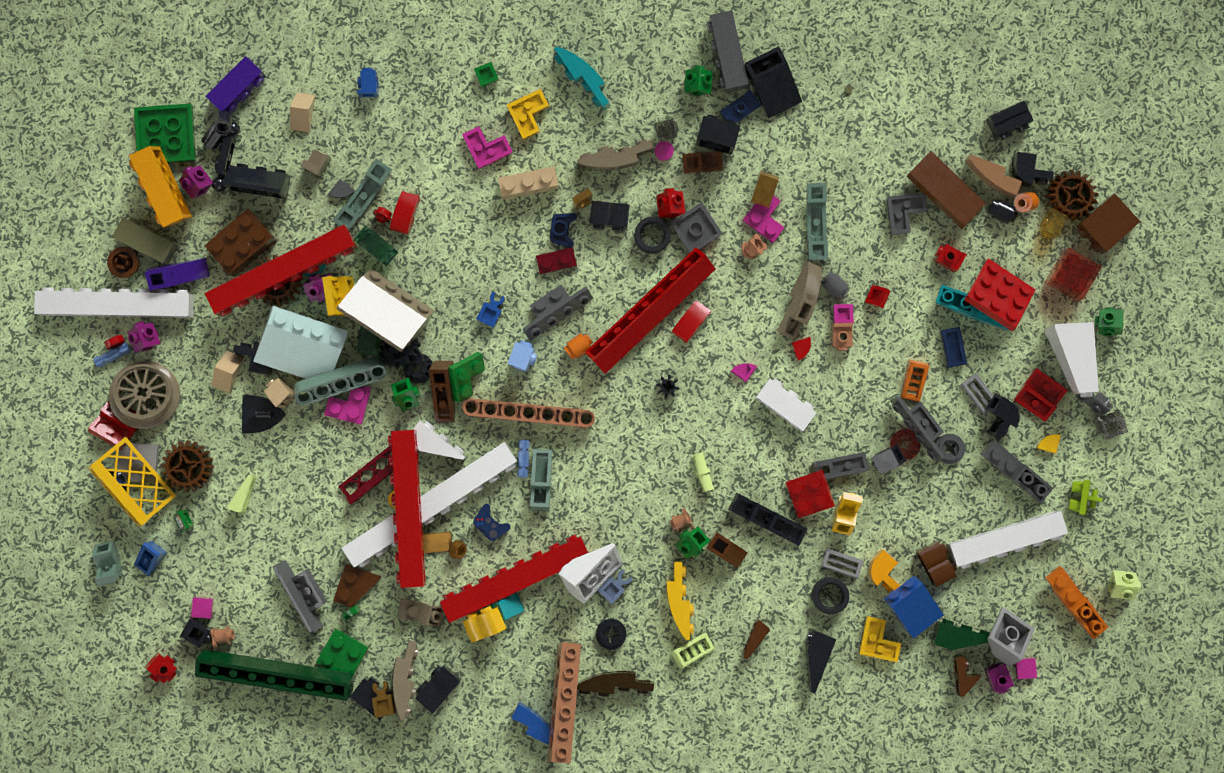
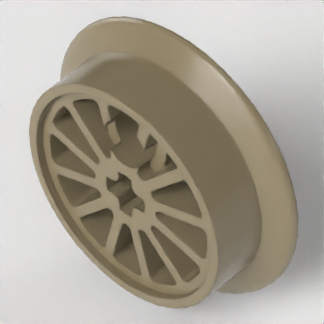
(161, 412)

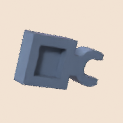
(613, 588)

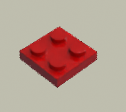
(810, 494)

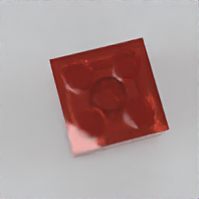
(1073, 274)

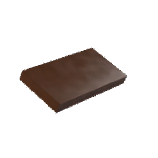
(946, 189)

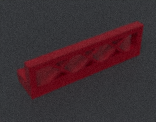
(370, 484)

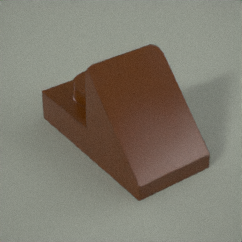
(963, 681)

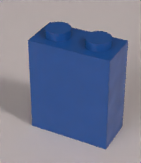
(913, 606)

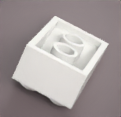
(590, 571)

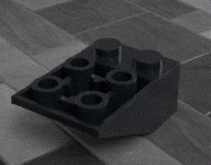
(773, 82)

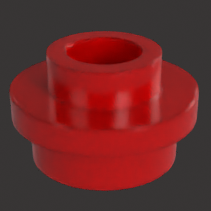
(382, 215)

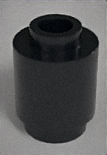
(1003, 211)

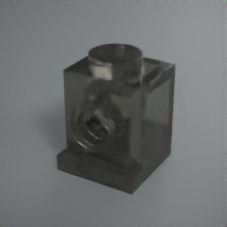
(666, 129)
(1117, 427)

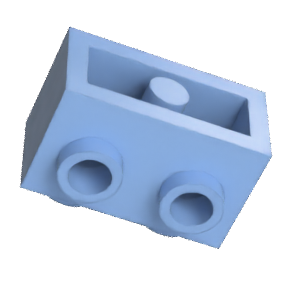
(522, 356)

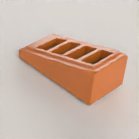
(909, 371)

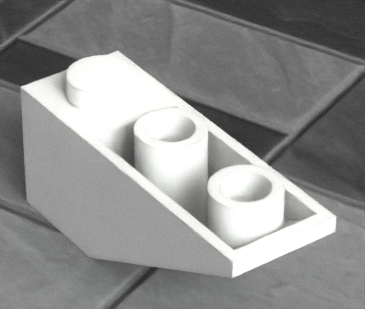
(431, 442)

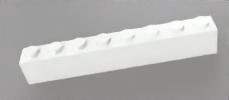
(113, 303)

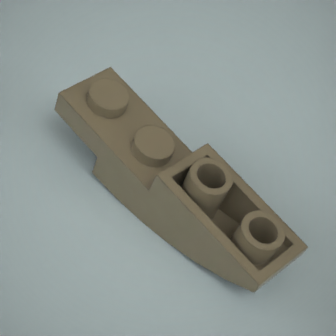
(607, 159)
(804, 300)
(401, 687)

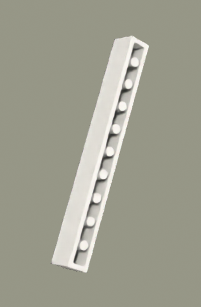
(434, 502)

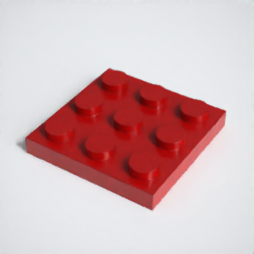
(1000, 294)

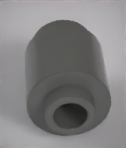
(835, 285)

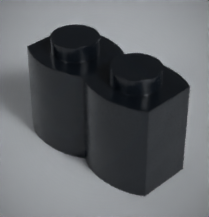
(609, 215)

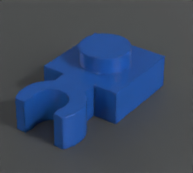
(490, 313)

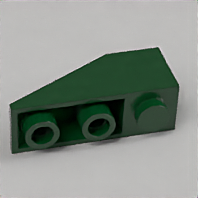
(955, 637)

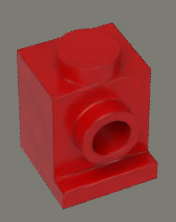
(952, 265)

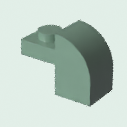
(107, 562)

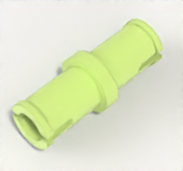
(702, 472)

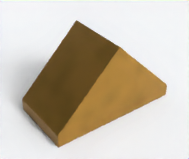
(765, 189)

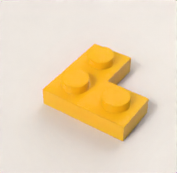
(523, 111)
(874, 645)

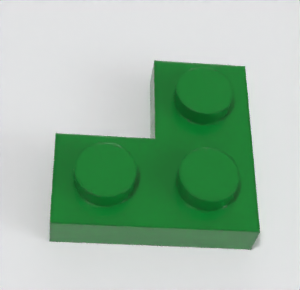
(461, 375)

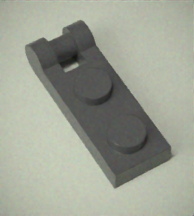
(843, 465)

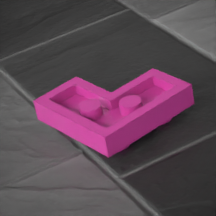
(484, 152)
(760, 220)
(350, 410)

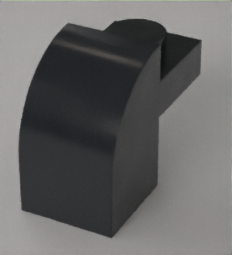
(1024, 170)
(245, 349)
(1005, 413)

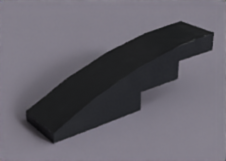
(767, 519)

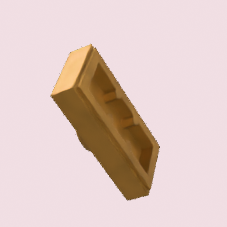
(582, 199)

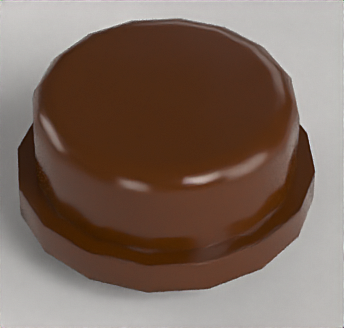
(123, 262)

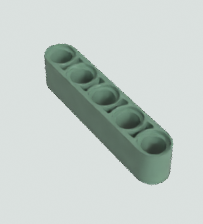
(334, 388)

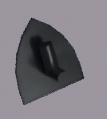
(259, 414)

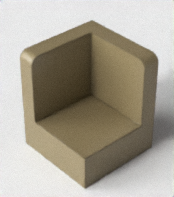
(316, 163)

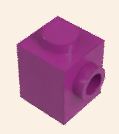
(999, 678)

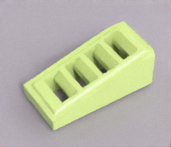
(241, 498)
(675, 653)

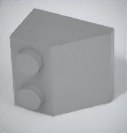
(1009, 637)

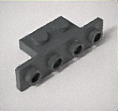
(554, 308)
(922, 424)
(303, 593)

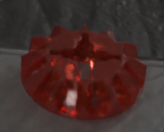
(907, 435)

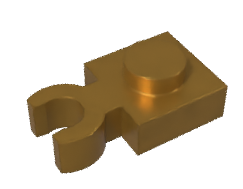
(383, 703)

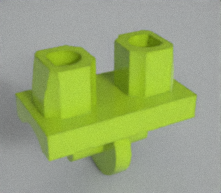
(1084, 488)

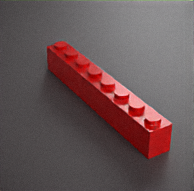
(281, 270)
(650, 310)
(408, 508)
(512, 580)

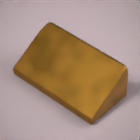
(437, 541)

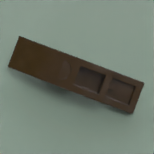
(606, 682)

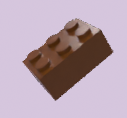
(240, 242)

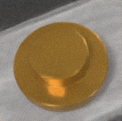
(457, 549)

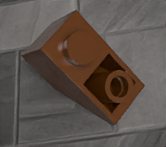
(726, 549)

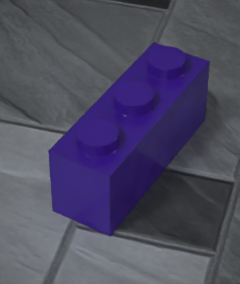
(236, 86)

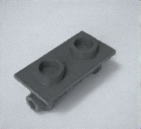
(1098, 404)

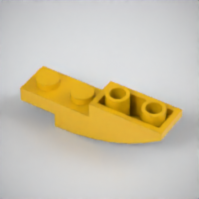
(680, 609)

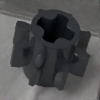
(672, 383)

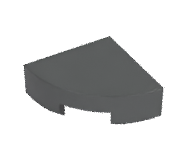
(341, 190)

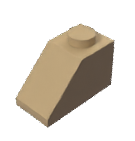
(279, 393)

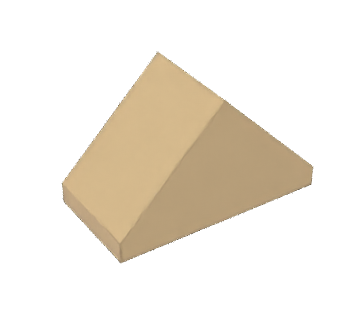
(301, 112)
(227, 371)

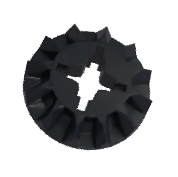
(417, 377)
(617, 640)

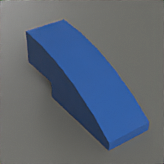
(537, 726)

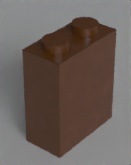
(1107, 224)

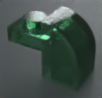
(375, 245)

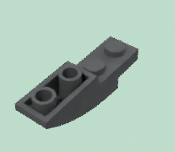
(1016, 472)

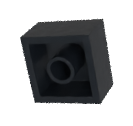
(718, 134)

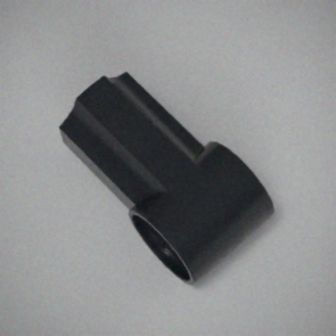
(217, 130)

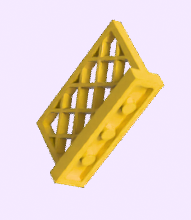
(117, 491)

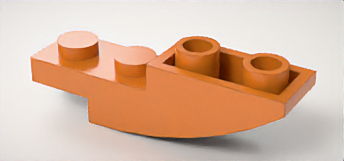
(1076, 603)

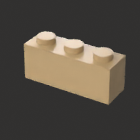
(528, 183)

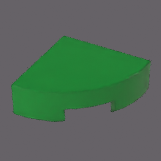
(351, 612)

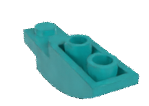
(580, 70)
(954, 301)

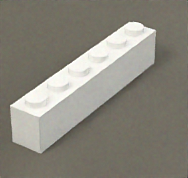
(1007, 538)

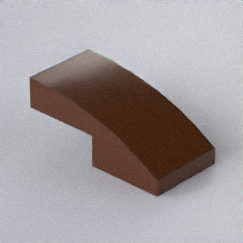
(703, 162)

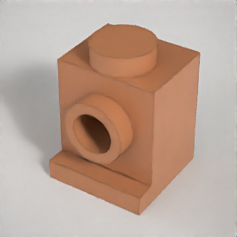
(836, 330)

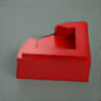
(801, 347)

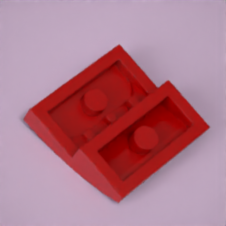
(1040, 394)
(110, 428)

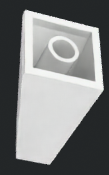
(1076, 355)

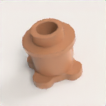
(753, 247)
(681, 521)
(222, 636)

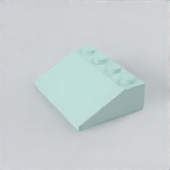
(299, 344)

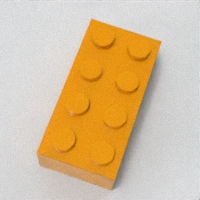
(160, 186)

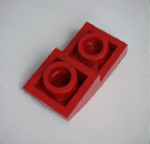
(404, 212)
(691, 321)

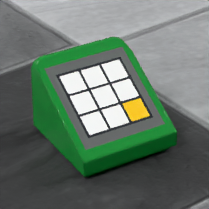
(183, 520)

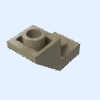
(420, 612)

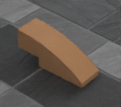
(994, 176)

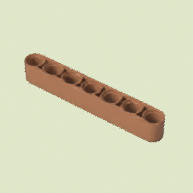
(519, 413)

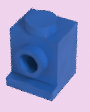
(368, 83)

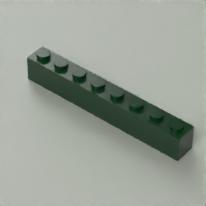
(274, 674)

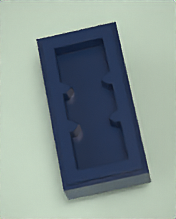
(740, 107)
(953, 347)

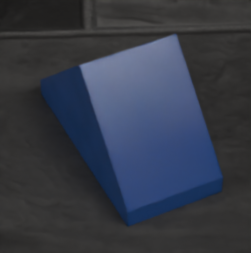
(149, 557)

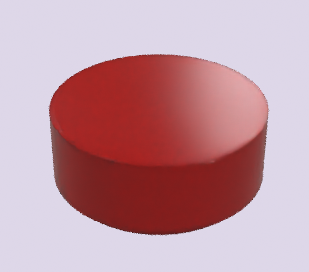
(114, 342)

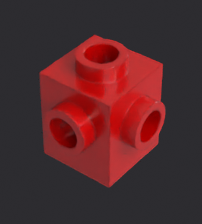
(670, 203)
(156, 663)

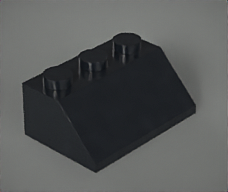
(257, 181)

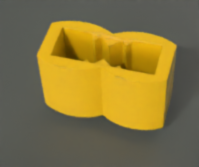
(484, 624)

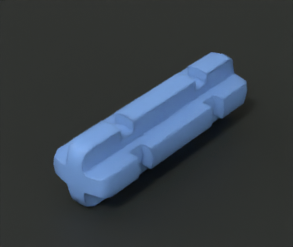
(112, 355)
(523, 458)

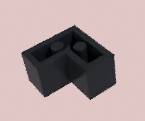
(434, 692)

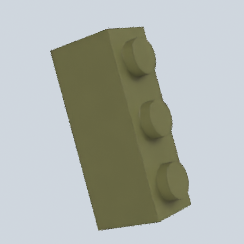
(145, 240)

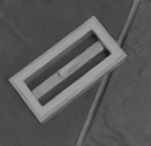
(970, 381)
(826, 558)

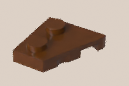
(354, 584)

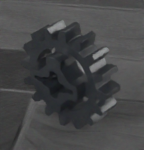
(395, 358)

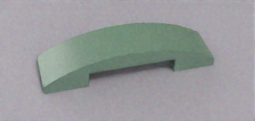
(364, 195)
(816, 221)

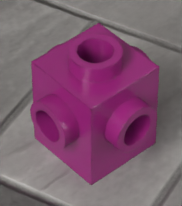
(195, 181)
(314, 287)
(143, 337)

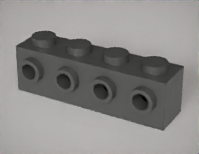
(728, 51)

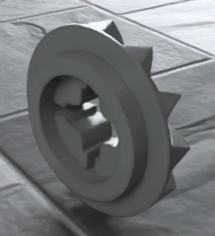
(958, 449)

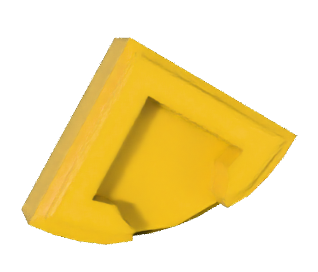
(1049, 443)

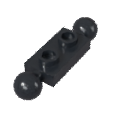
(223, 163)

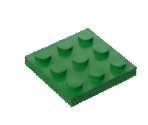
(168, 128)

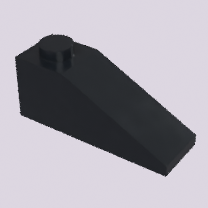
(817, 653)

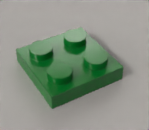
(342, 652)

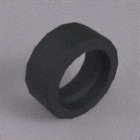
(652, 249)
(844, 592)

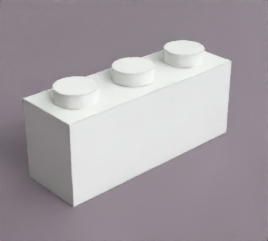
(786, 404)

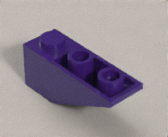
(176, 273)

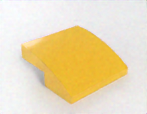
(335, 291)

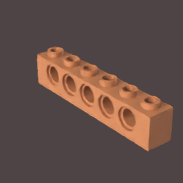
(564, 703)

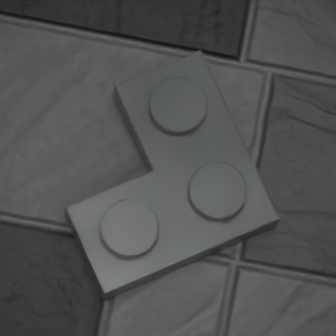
(899, 209)

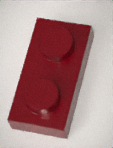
(556, 260)

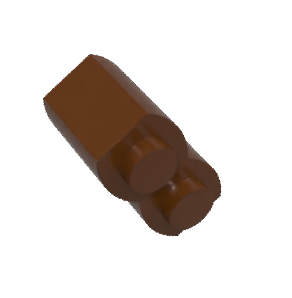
(936, 563)

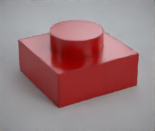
(877, 296)

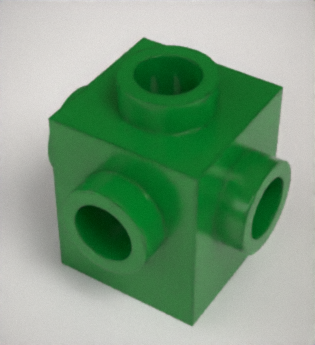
(698, 81)
(1109, 321)
(405, 395)
(692, 542)

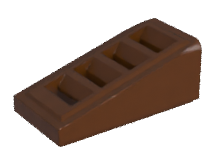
(757, 634)

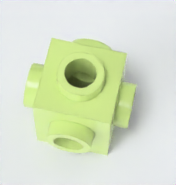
(1123, 585)

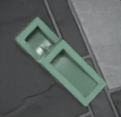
(541, 480)

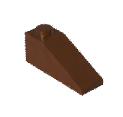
(442, 392)

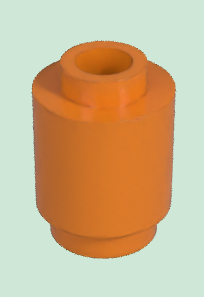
(1026, 202)
(578, 345)

